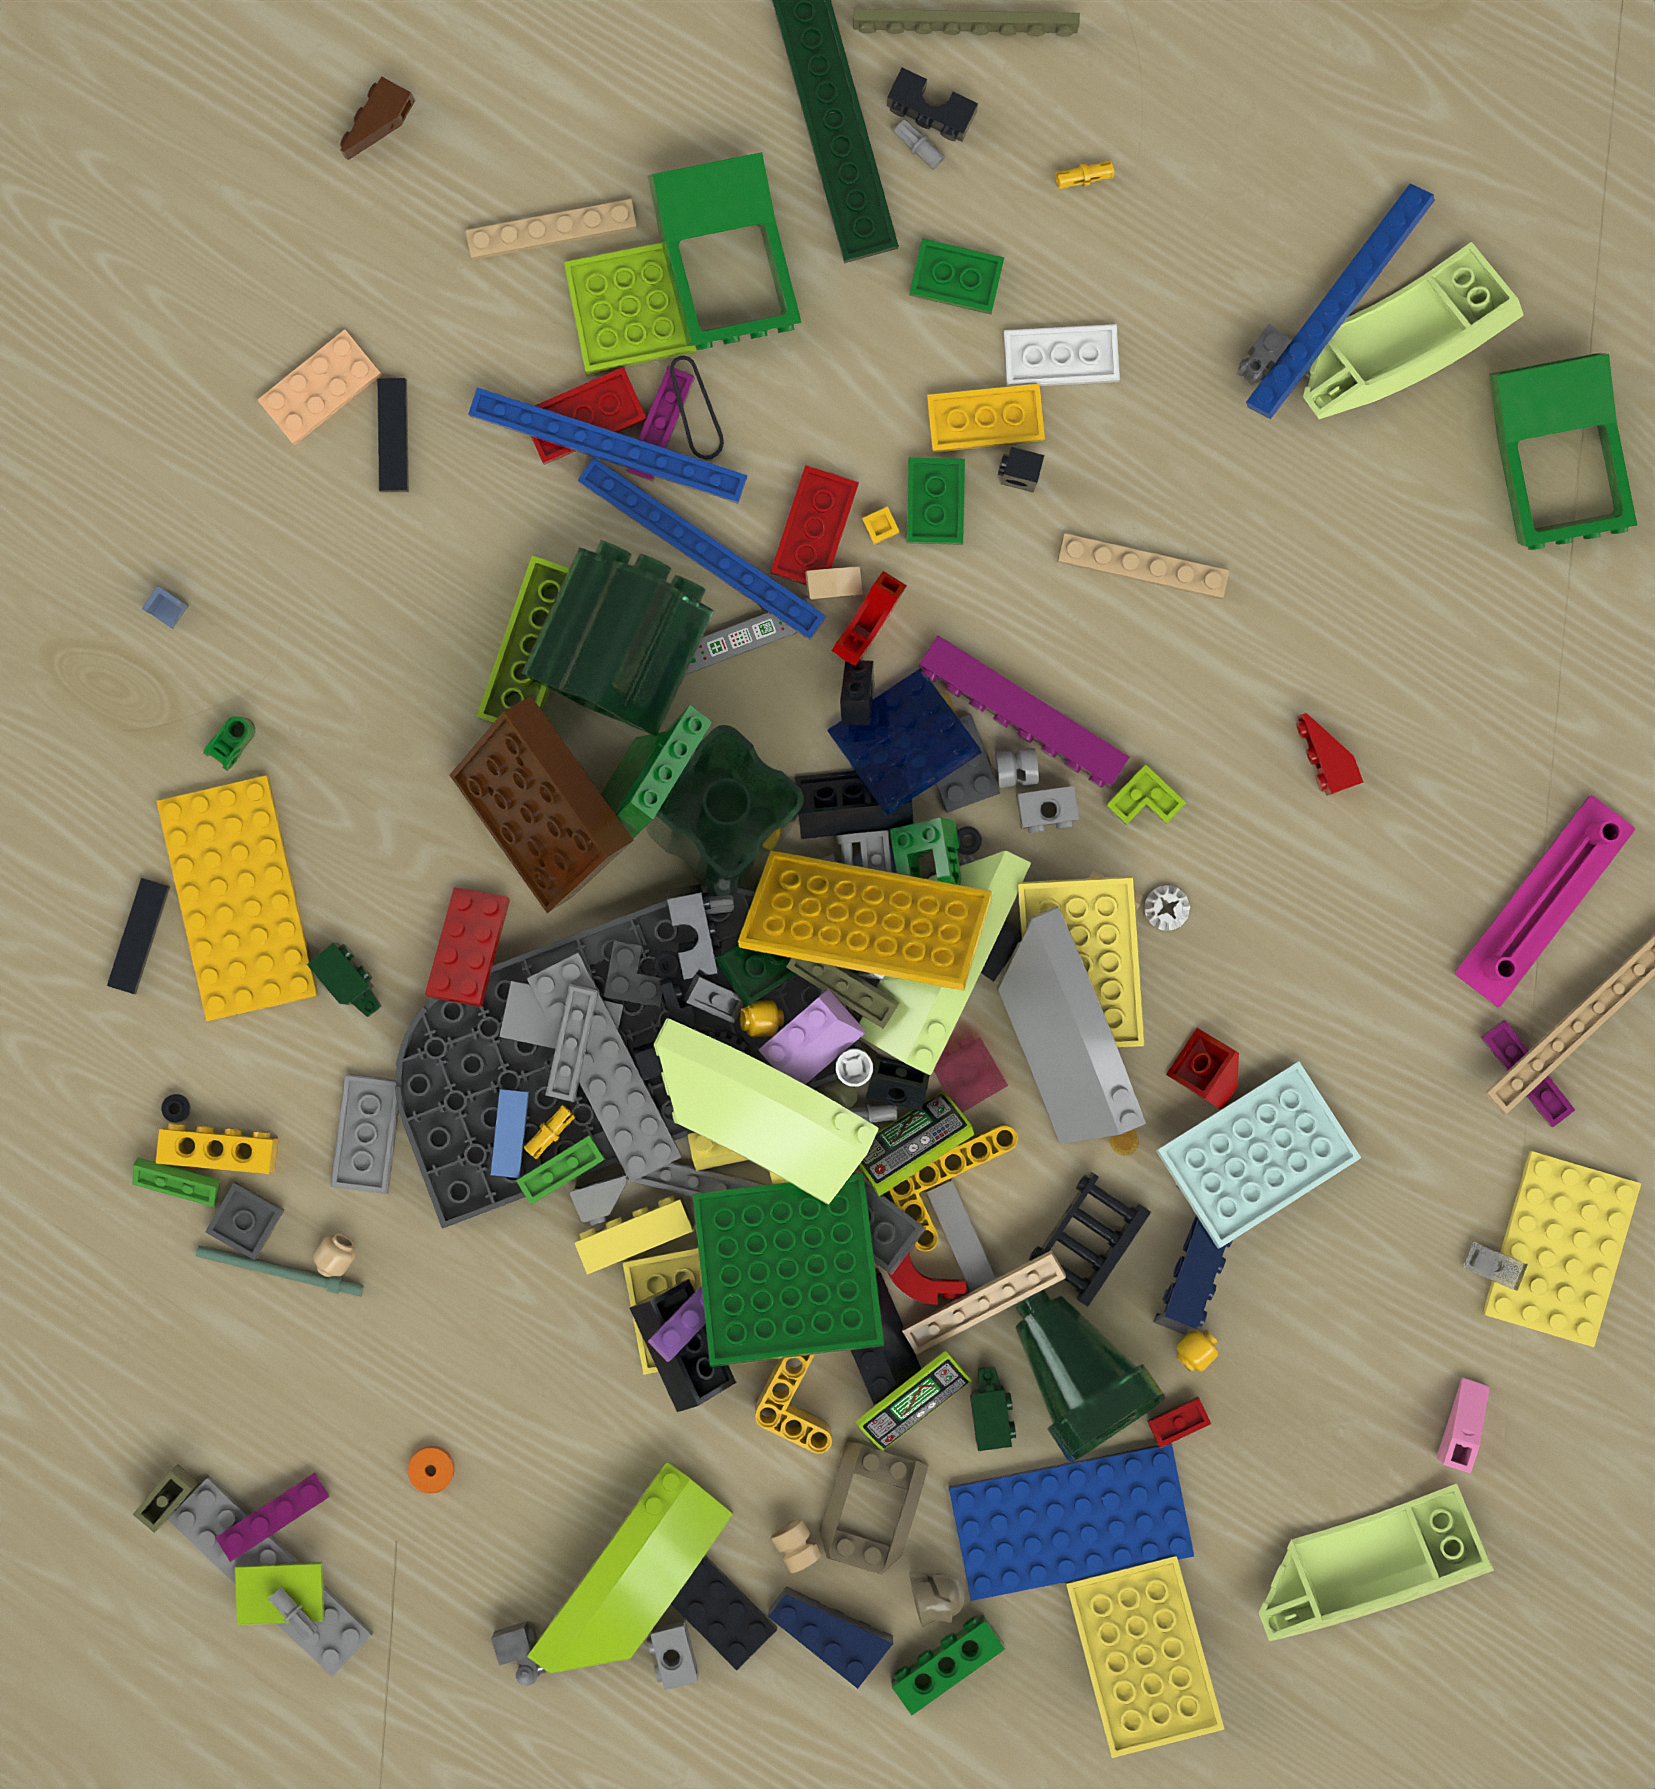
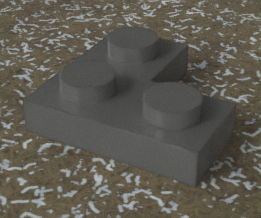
(625, 982)

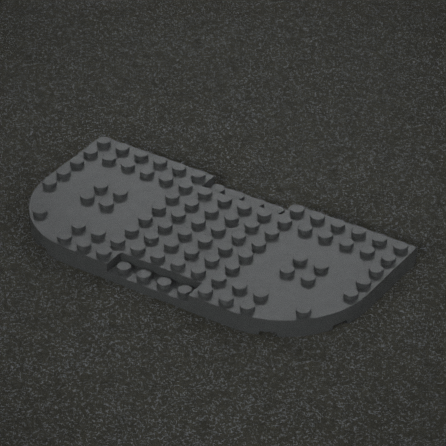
(458, 1061)

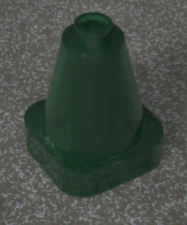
(1081, 1376)

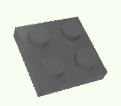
(244, 1220)

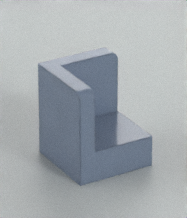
(165, 607)

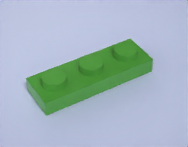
(560, 1169)
(175, 1182)

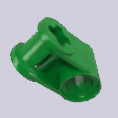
(229, 742)

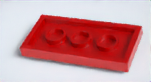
(603, 402)
(814, 524)
(467, 947)

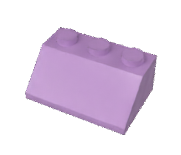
(812, 1039)

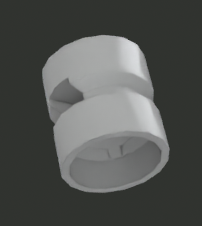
(1016, 767)

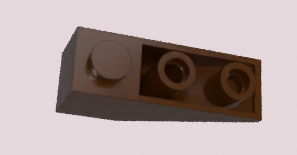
(381, 115)

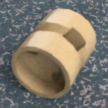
(798, 1549)

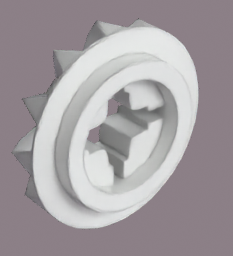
(1154, 904)

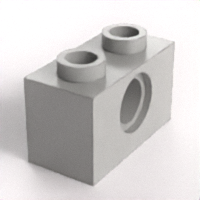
(1063, 800)
(675, 1637)

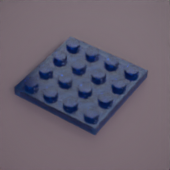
(908, 744)

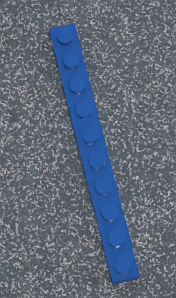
(1340, 301)
(607, 445)
(701, 548)

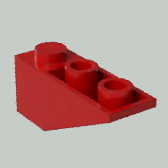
(1333, 761)

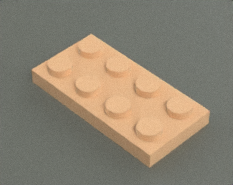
(319, 387)

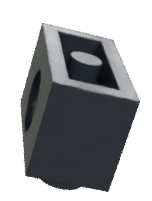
(1020, 469)
(857, 693)
(897, 1084)

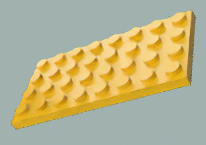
(237, 898)
(866, 920)

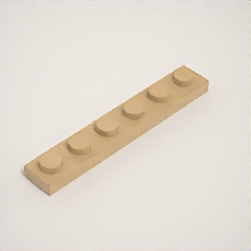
(551, 229)
(1143, 566)
(984, 1302)

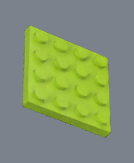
(625, 308)

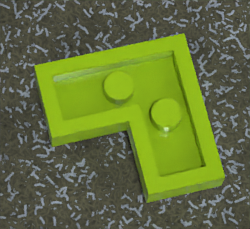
(1148, 790)

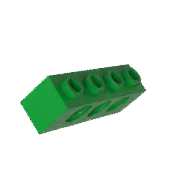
(917, 1696)

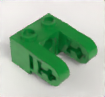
(933, 836)

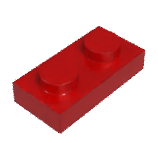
(1179, 1422)

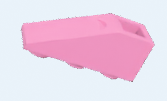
(1464, 1426)

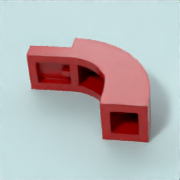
(869, 618)
(924, 1288)

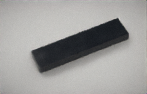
(393, 435)
(138, 936)

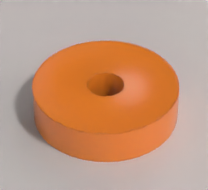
(428, 1482)

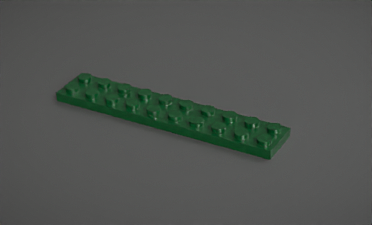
(836, 128)

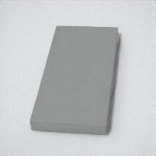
(527, 1022)
(365, 1134)

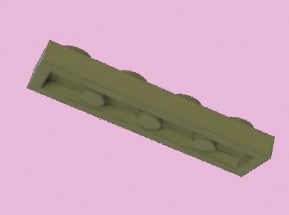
(848, 989)

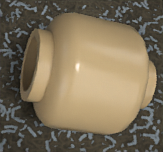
(334, 1255)

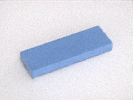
(509, 1133)

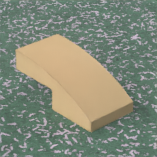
(833, 583)

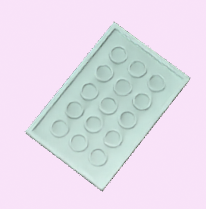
(1258, 1154)

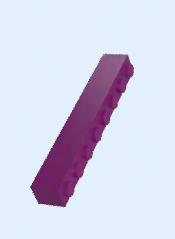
(1024, 712)

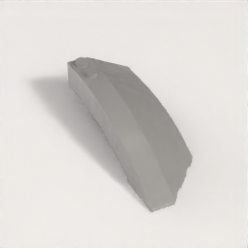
(1066, 1035)

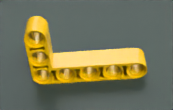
(943, 1173)
(785, 1412)

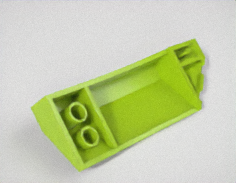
(634, 1576)

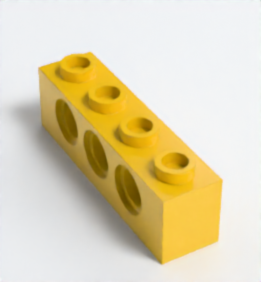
(172, 1152)

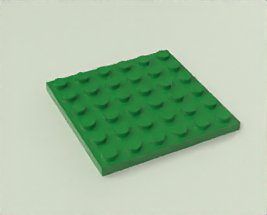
(786, 1272)

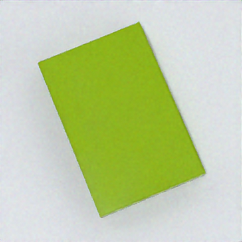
(260, 1581)

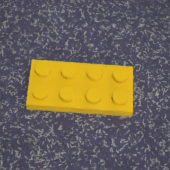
(985, 418)

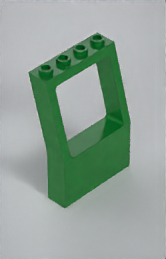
(712, 201)
(1552, 401)
(652, 770)

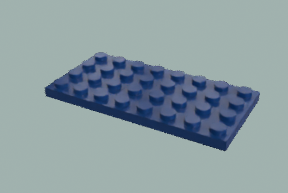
(1070, 1521)

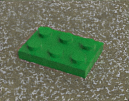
(956, 276)
(935, 501)

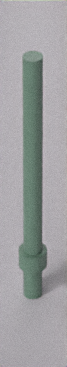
(333, 1284)

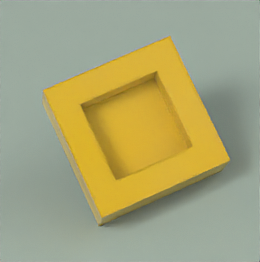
(880, 525)

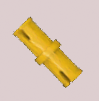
(1084, 174)
(549, 1132)

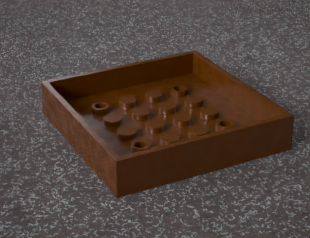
(540, 805)

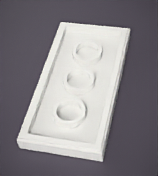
(1062, 355)

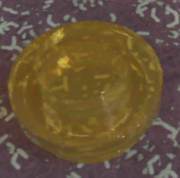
(1125, 1143)

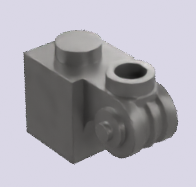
(1263, 354)
(514, 1645)

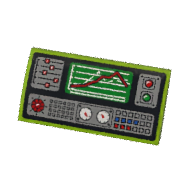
(914, 1142)
(913, 1400)

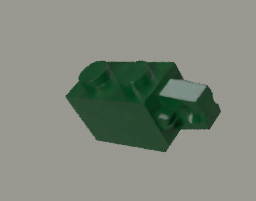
(345, 979)
(990, 1412)

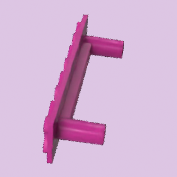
(1544, 901)

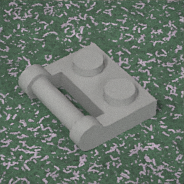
(874, 849)

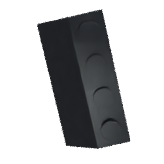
(842, 806)
(888, 1365)
(688, 1374)

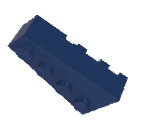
(1193, 1283)
(837, 1639)

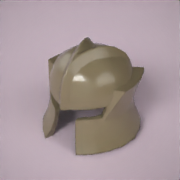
(936, 1597)

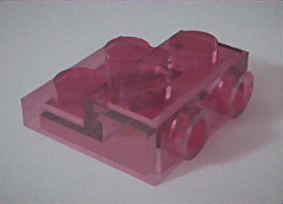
(969, 1073)

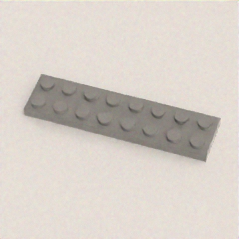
(610, 1076)
(213, 1511)

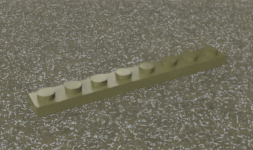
(976, 22)

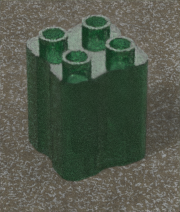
(620, 636)
(725, 811)

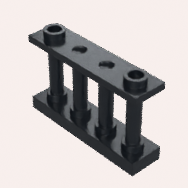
(1118, 1241)

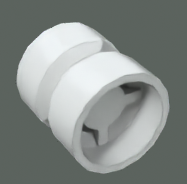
(854, 1067)

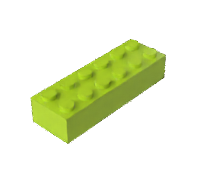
(530, 611)

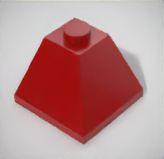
(1207, 1069)

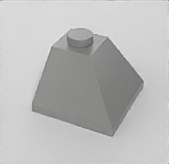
(598, 1198)

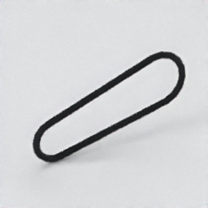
(683, 412)

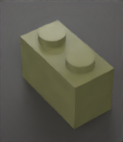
(166, 1498)

